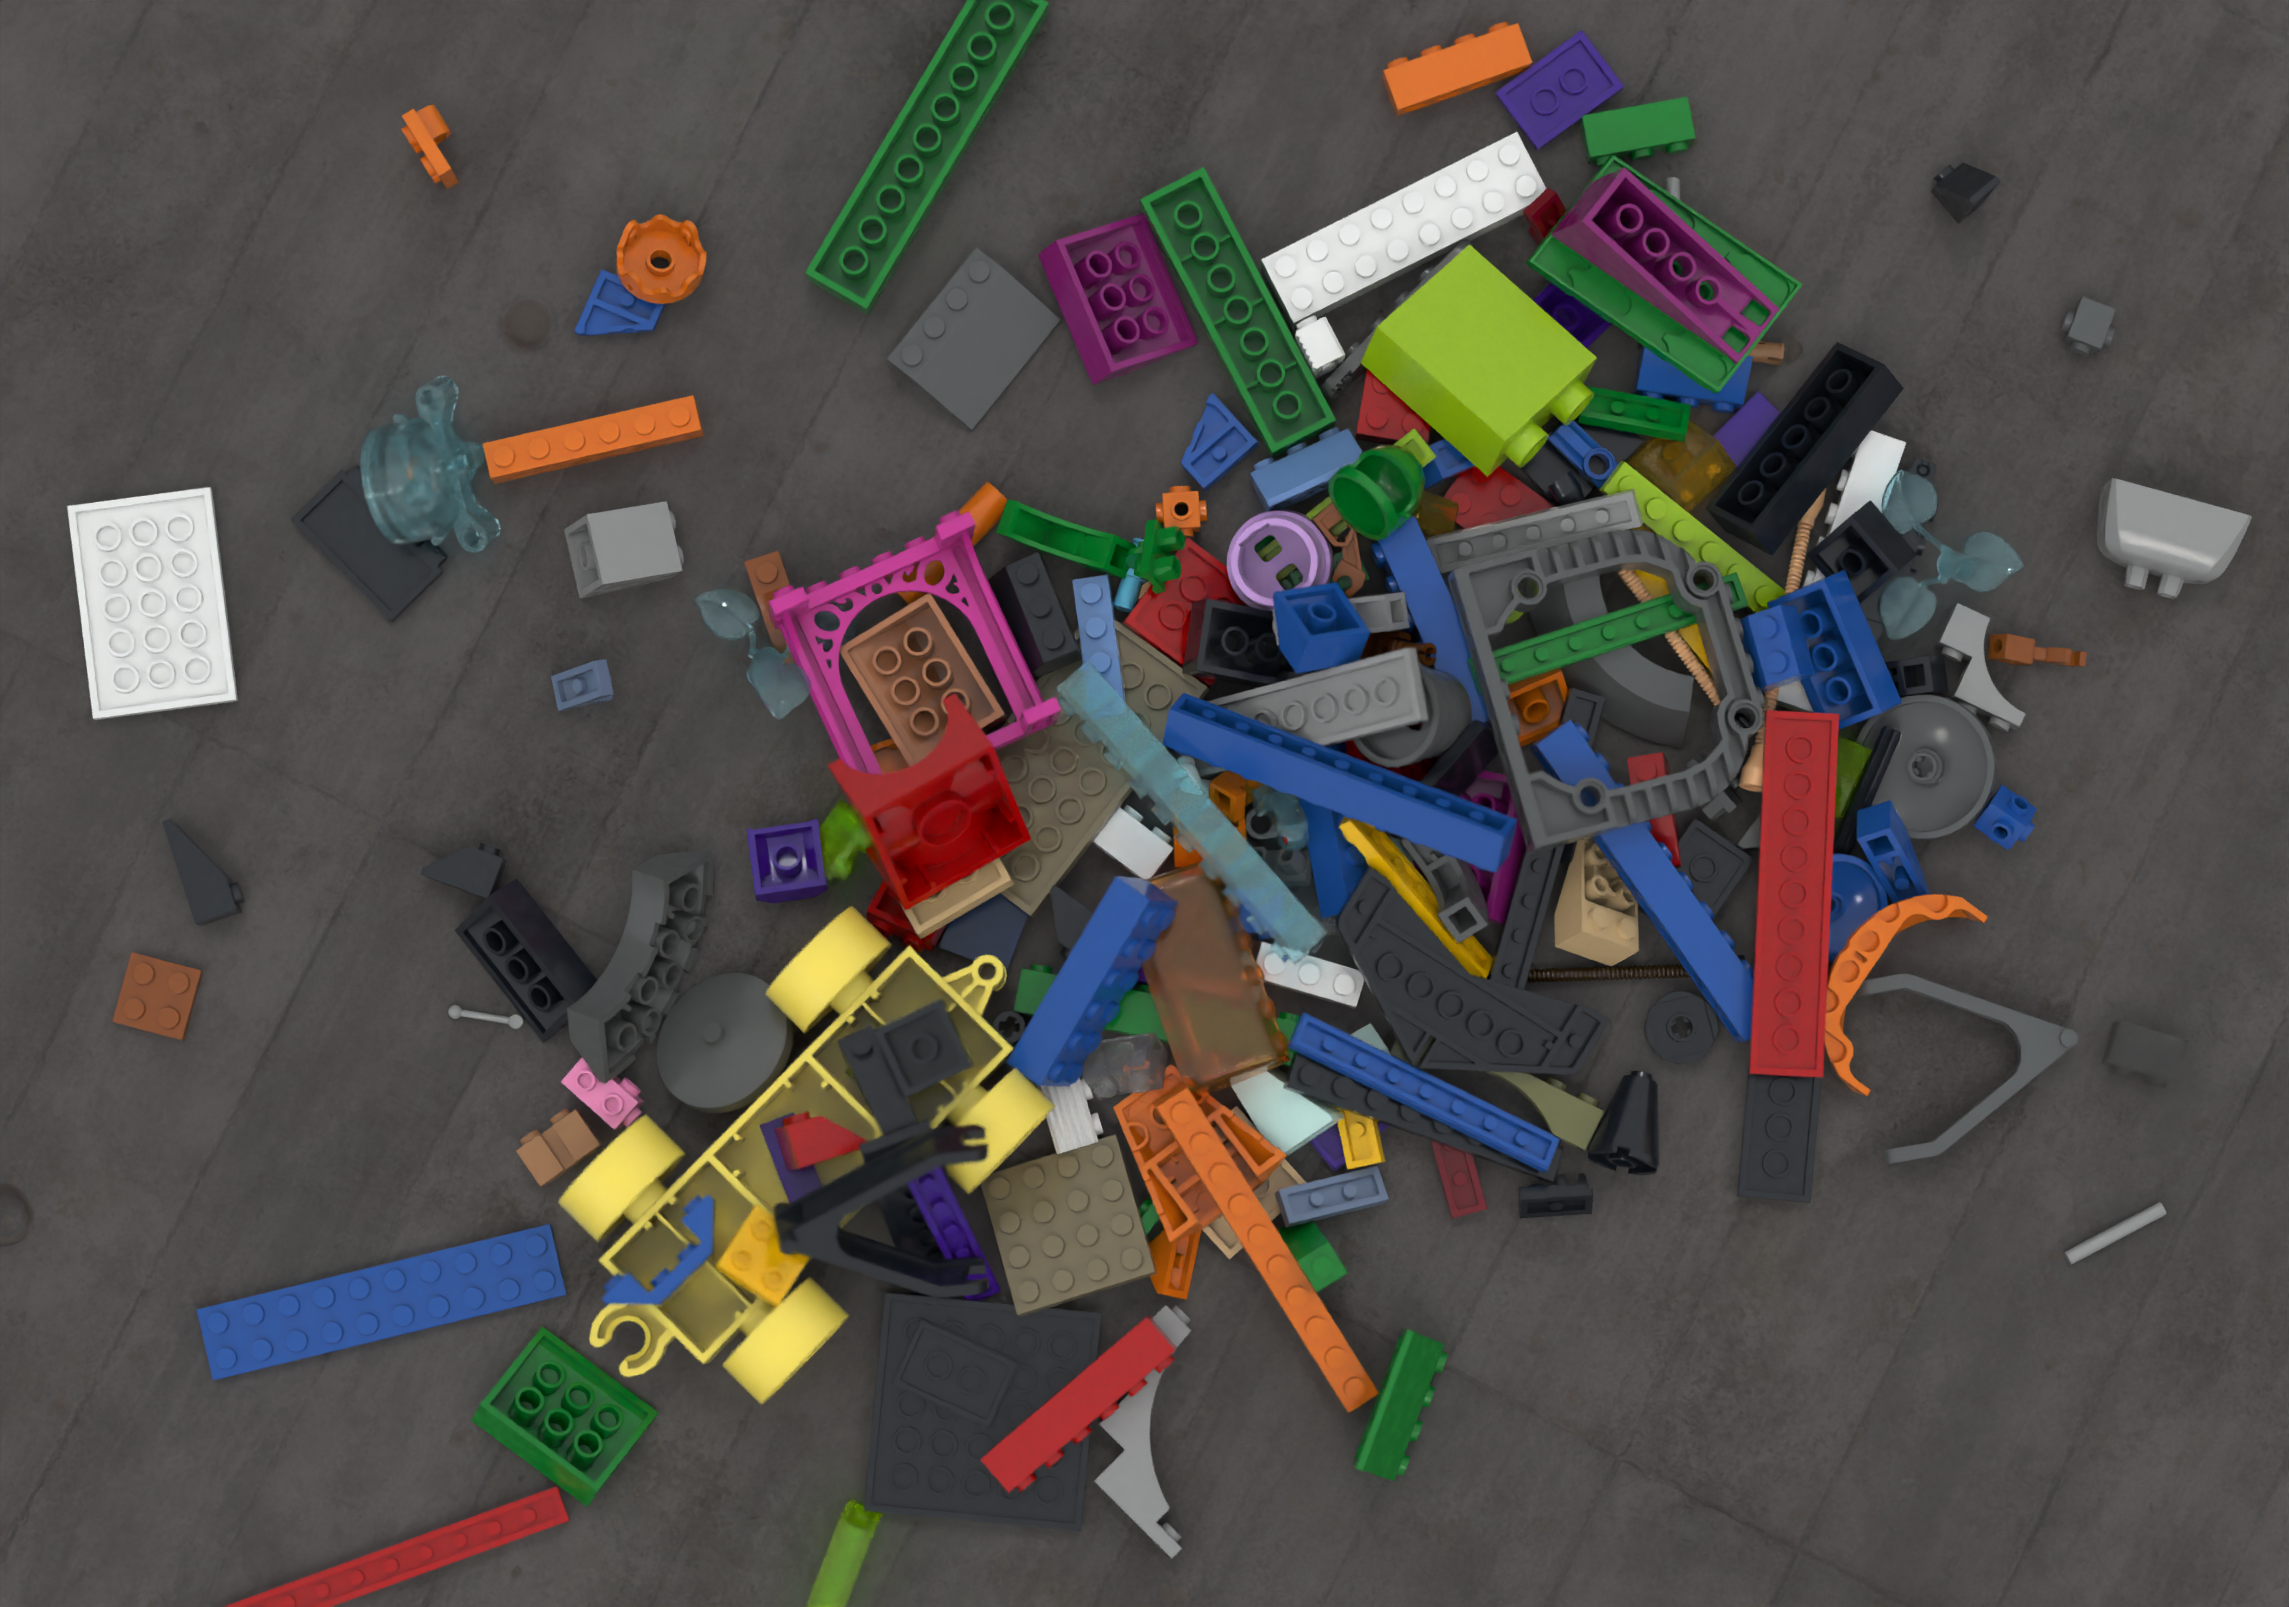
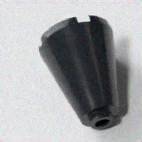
(1629, 1127)

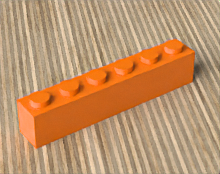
(593, 439)

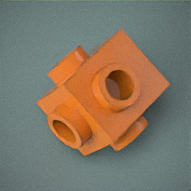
(1182, 496)

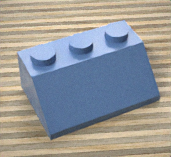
(1304, 470)

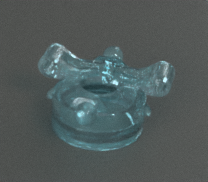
(422, 475)

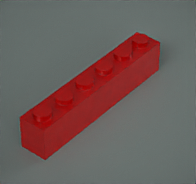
(1078, 1404)

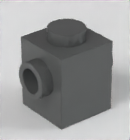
(2088, 327)

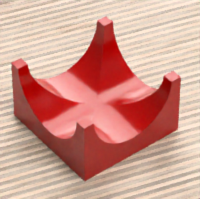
(937, 815)

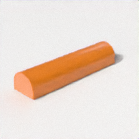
(986, 510)

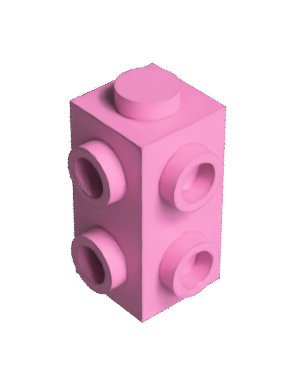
(614, 1102)

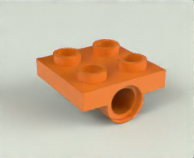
(424, 132)

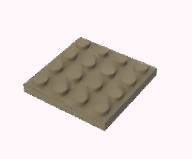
(1068, 1225)

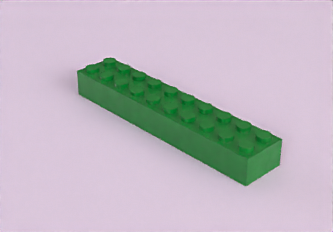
(924, 148)

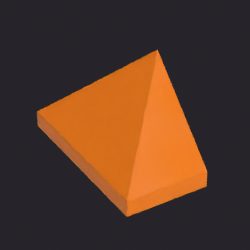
(1174, 1264)

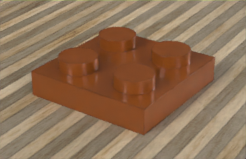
(157, 996)

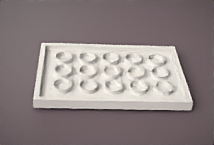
(152, 603)

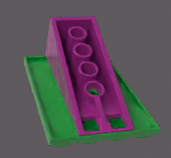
(1663, 274)

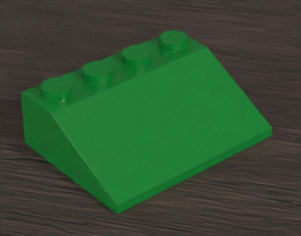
(1398, 1405)
(564, 1416)

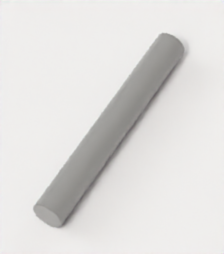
(2115, 1233)

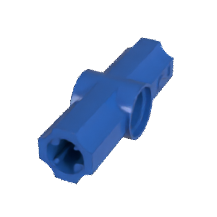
(1578, 449)

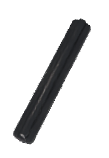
(1866, 788)

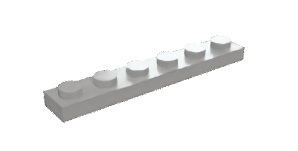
(1536, 530)

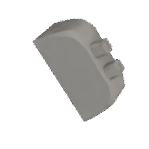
(2166, 536)

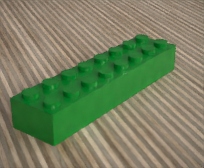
(1237, 312)

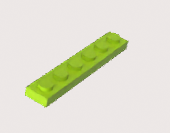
(1675, 524)

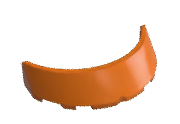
(1860, 956)

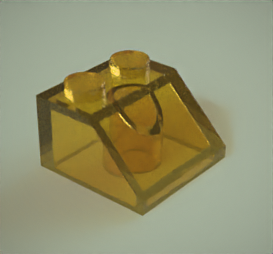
(1684, 469)

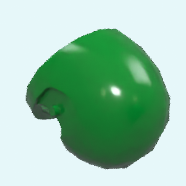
(1378, 490)

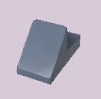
(583, 685)

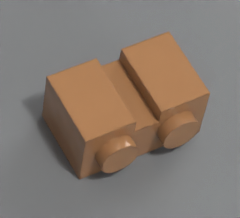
(559, 1147)

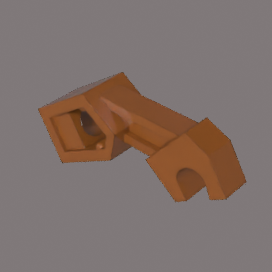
(1351, 561)
(2022, 651)

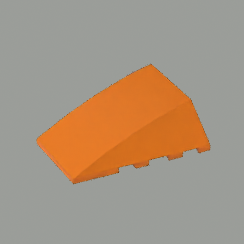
(1169, 1177)

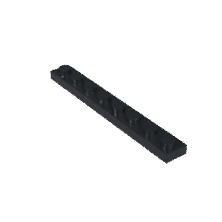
(1333, 1088)

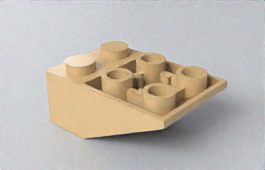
(1596, 909)

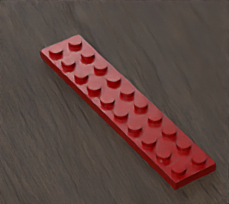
(1794, 894)

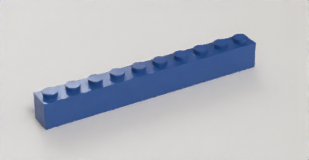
(1339, 782)
(1658, 886)

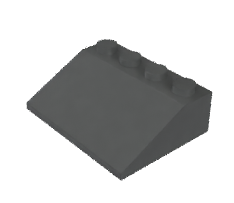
(973, 339)

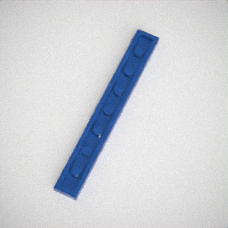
(1423, 1092)

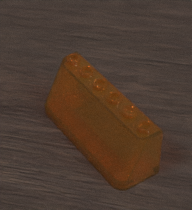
(1211, 987)

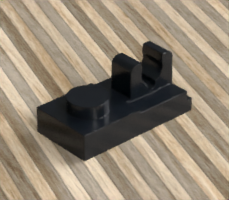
(1555, 1200)

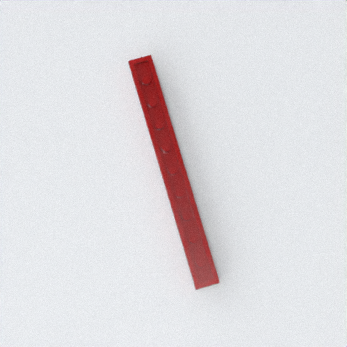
(418, 1554)

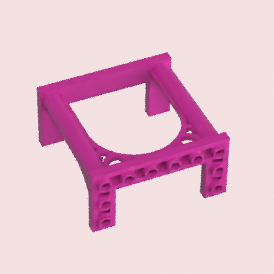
(952, 546)

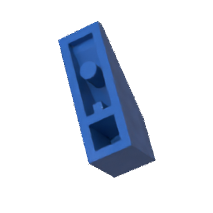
(1890, 851)

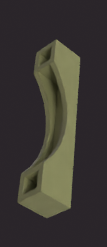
(1563, 1114)

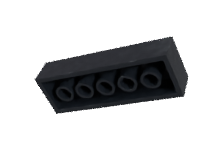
(1804, 448)

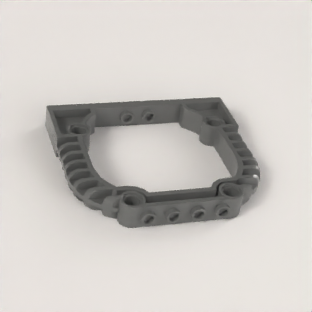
(1550, 809)

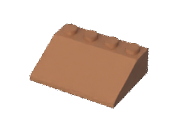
(910, 668)

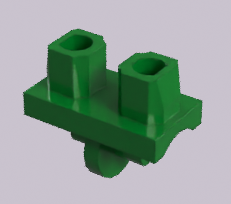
(1152, 556)

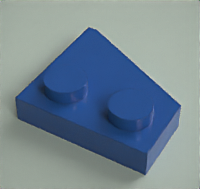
(616, 310)
(1216, 445)

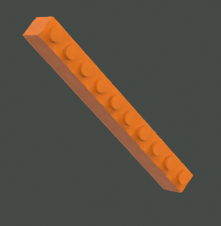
(1265, 1247)

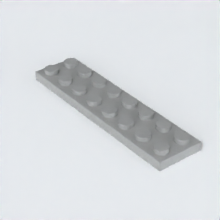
(1336, 702)

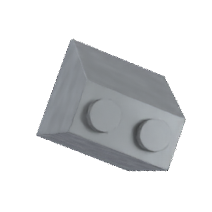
(623, 548)

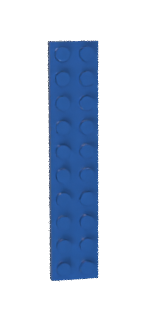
(381, 1302)

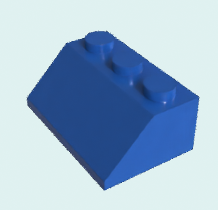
(1665, 381)

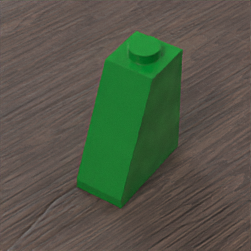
(1313, 1254)

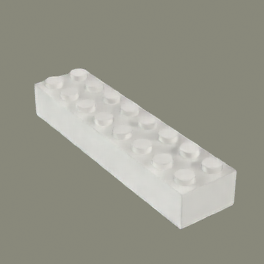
(1403, 230)

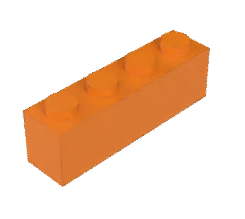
(1456, 69)

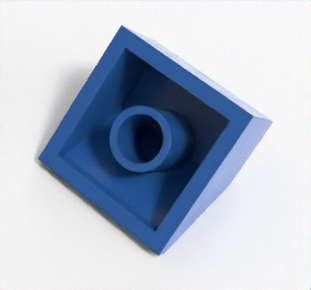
(1318, 627)
(1776, 647)

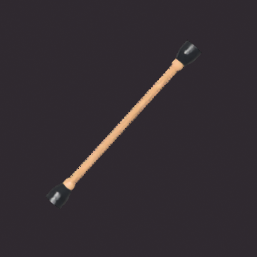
(1568, 491)

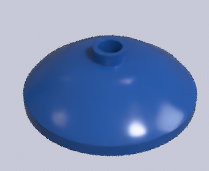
(1854, 899)

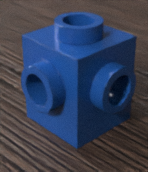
(2006, 818)

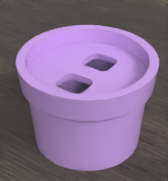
(1301, 545)

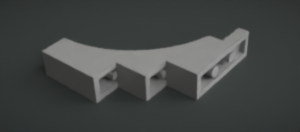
(1131, 1476)

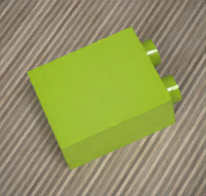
(1481, 363)

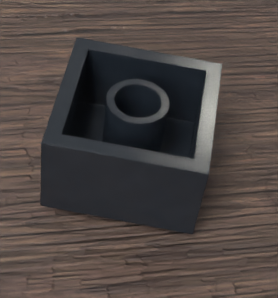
(924, 1048)

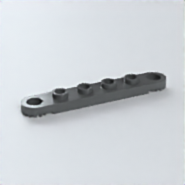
(1351, 367)

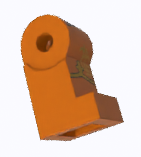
(1235, 794)

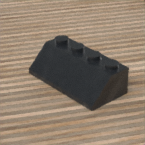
(527, 958)

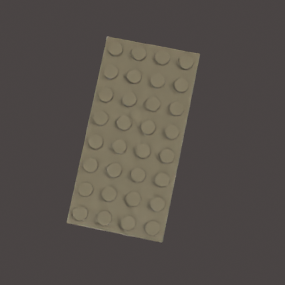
(1064, 779)

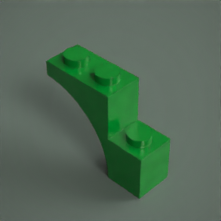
(1064, 540)

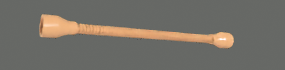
(1753, 768)

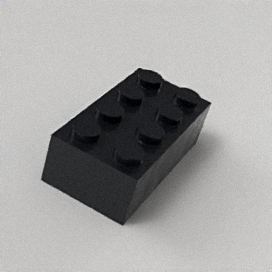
(1235, 645)

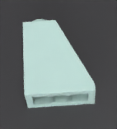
(1282, 1115)

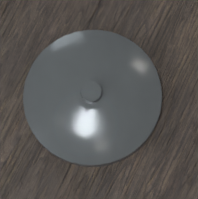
(1940, 765)
(723, 1043)

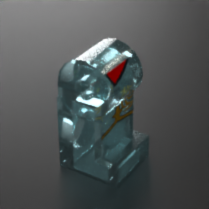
(1285, 814)

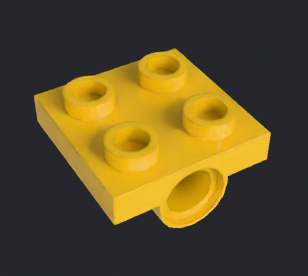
(756, 1260)

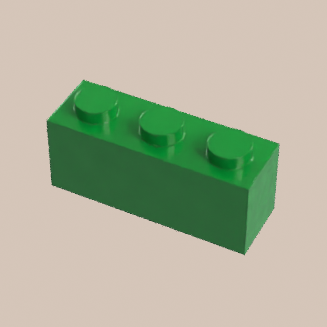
(1638, 131)

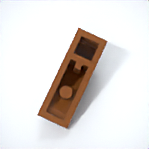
(768, 576)

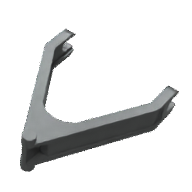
(2036, 1040)

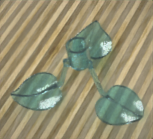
(1981, 566)
(779, 685)

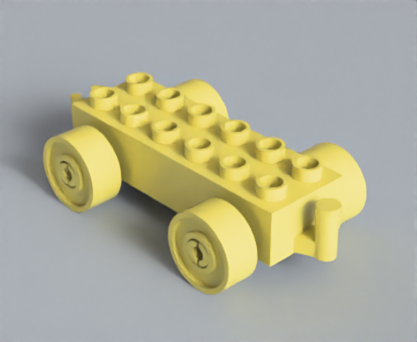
(741, 1172)

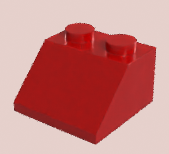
(813, 1140)

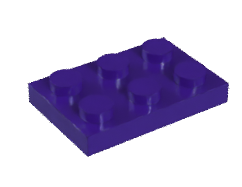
(1559, 90)

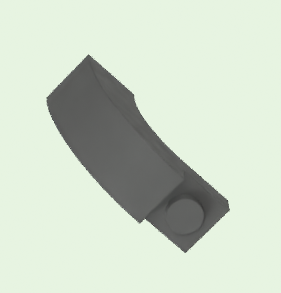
(1456, 890)

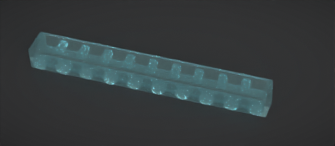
(1191, 812)

